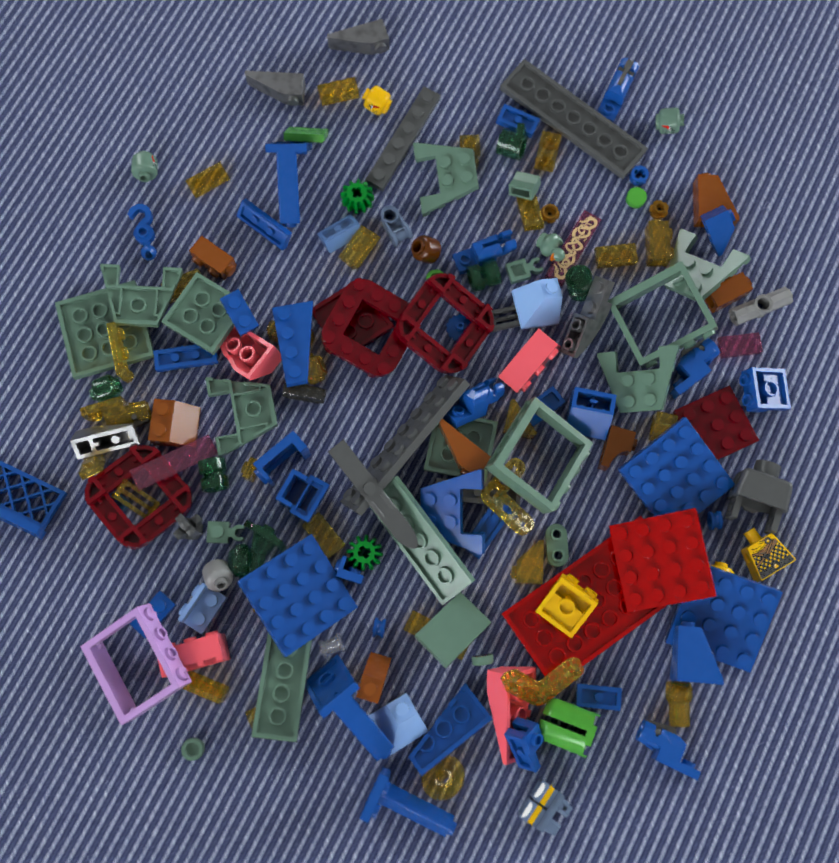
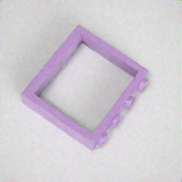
(109, 676)

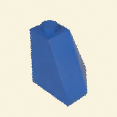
(692, 656)

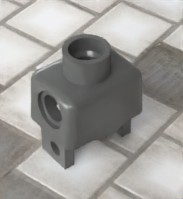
(762, 492)

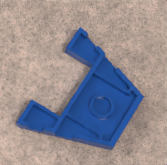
(445, 508)

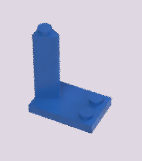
(288, 178)
(332, 691)
(406, 805)

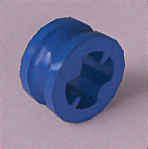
(635, 171)
(714, 520)
(379, 628)

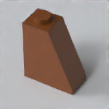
(708, 195)
(373, 677)

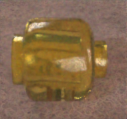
(317, 369)

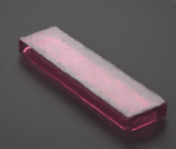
(173, 462)

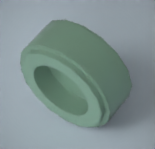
(482, 659)
(193, 749)

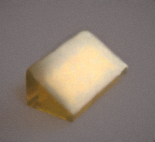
(207, 179)
(359, 247)
(207, 688)

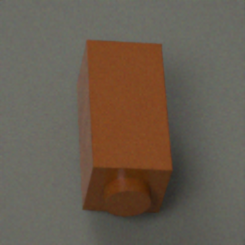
(213, 258)
(730, 291)

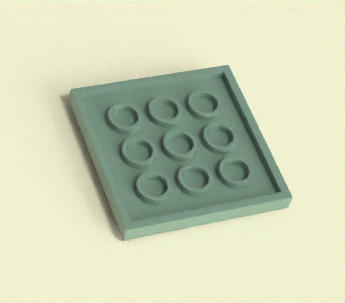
(87, 338)

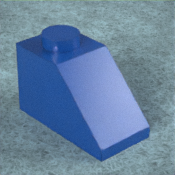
(719, 227)

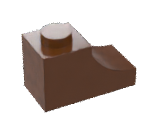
(618, 442)

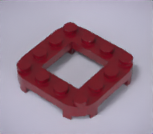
(463, 301)
(350, 350)
(115, 520)

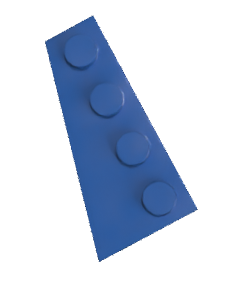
(294, 337)
(453, 728)

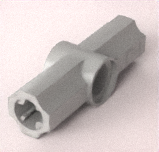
(770, 301)

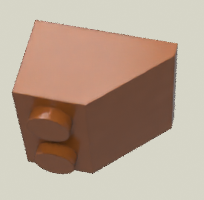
(173, 423)

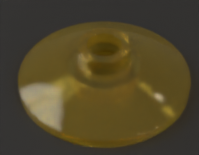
(433, 780)

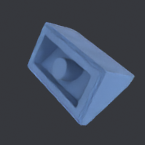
(339, 233)

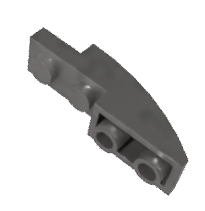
(590, 320)

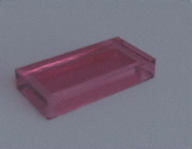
(740, 345)

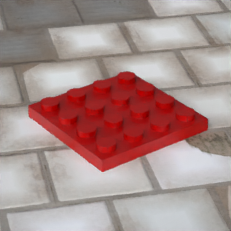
(662, 560)

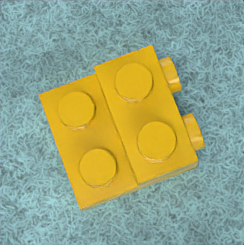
(568, 604)

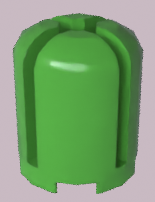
(572, 715)

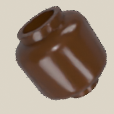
(426, 249)

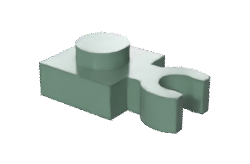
(520, 270)
(220, 532)

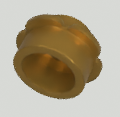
(550, 208)
(655, 213)

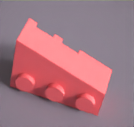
(529, 361)
(202, 651)

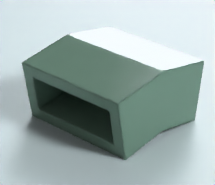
(524, 185)

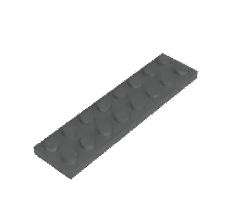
(573, 119)
(409, 437)

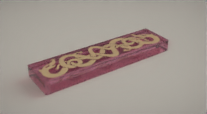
(574, 246)

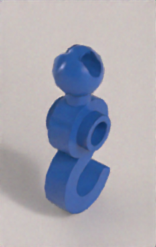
(144, 232)

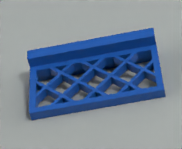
(18, 519)

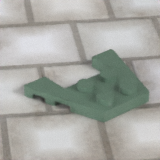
(455, 173)
(703, 273)
(139, 304)
(640, 389)
(252, 411)

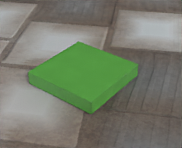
(304, 134)

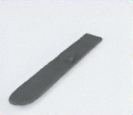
(373, 494)

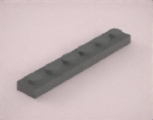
(403, 139)

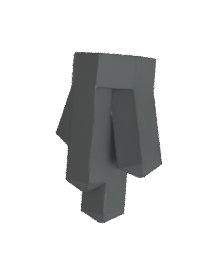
(190, 527)

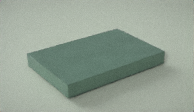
(452, 629)

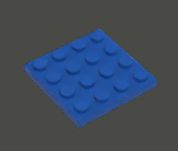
(676, 472)
(297, 595)
(732, 620)

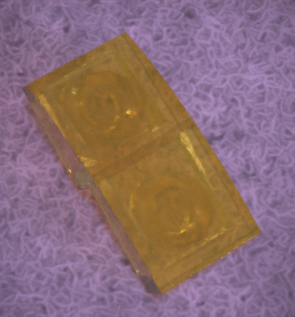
(547, 151)

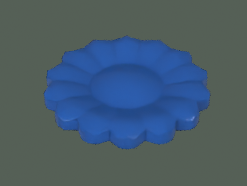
(456, 326)

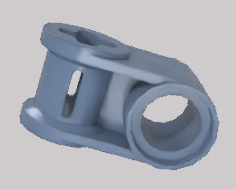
(397, 228)

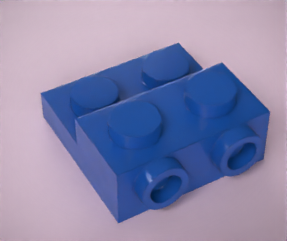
(765, 389)

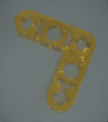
(502, 498)
(542, 691)

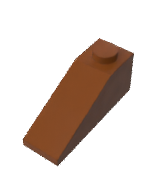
(465, 453)

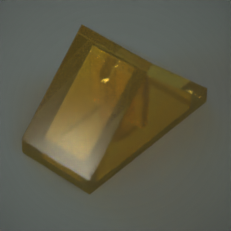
(513, 410)

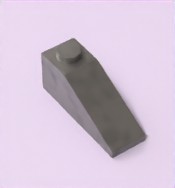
(364, 38)
(282, 86)
(103, 439)

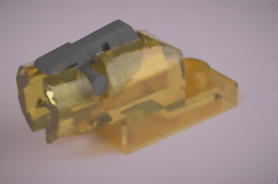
(118, 412)

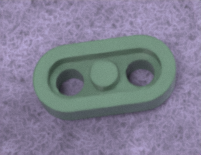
(556, 545)

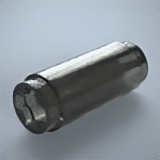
(305, 393)

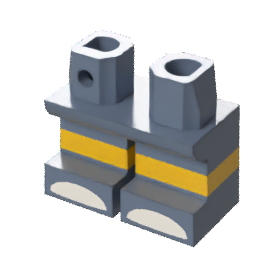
(542, 817)

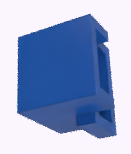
(302, 494)

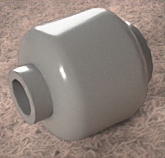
(217, 575)

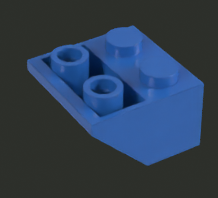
(591, 412)

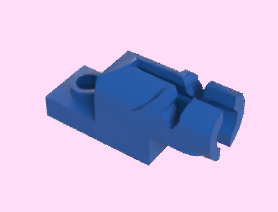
(484, 250)
(475, 402)

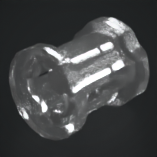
(332, 645)

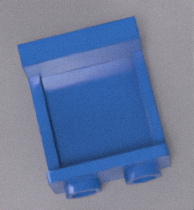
(278, 455)

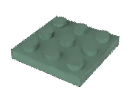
(200, 314)
(439, 457)

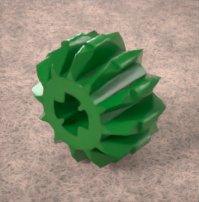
(359, 203)
(368, 546)

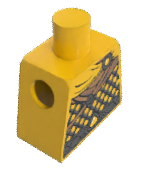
(765, 555)

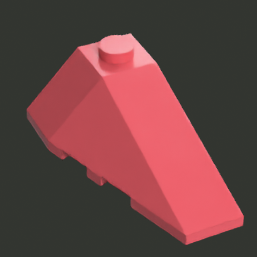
(250, 354)
(506, 706)

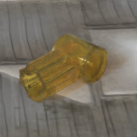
(679, 696)

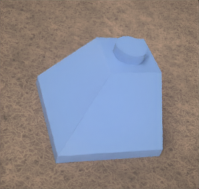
(538, 303)
(399, 722)

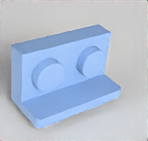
(201, 608)

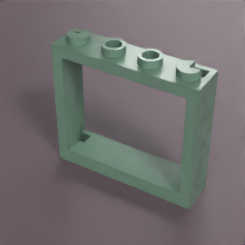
(649, 285)
(496, 462)

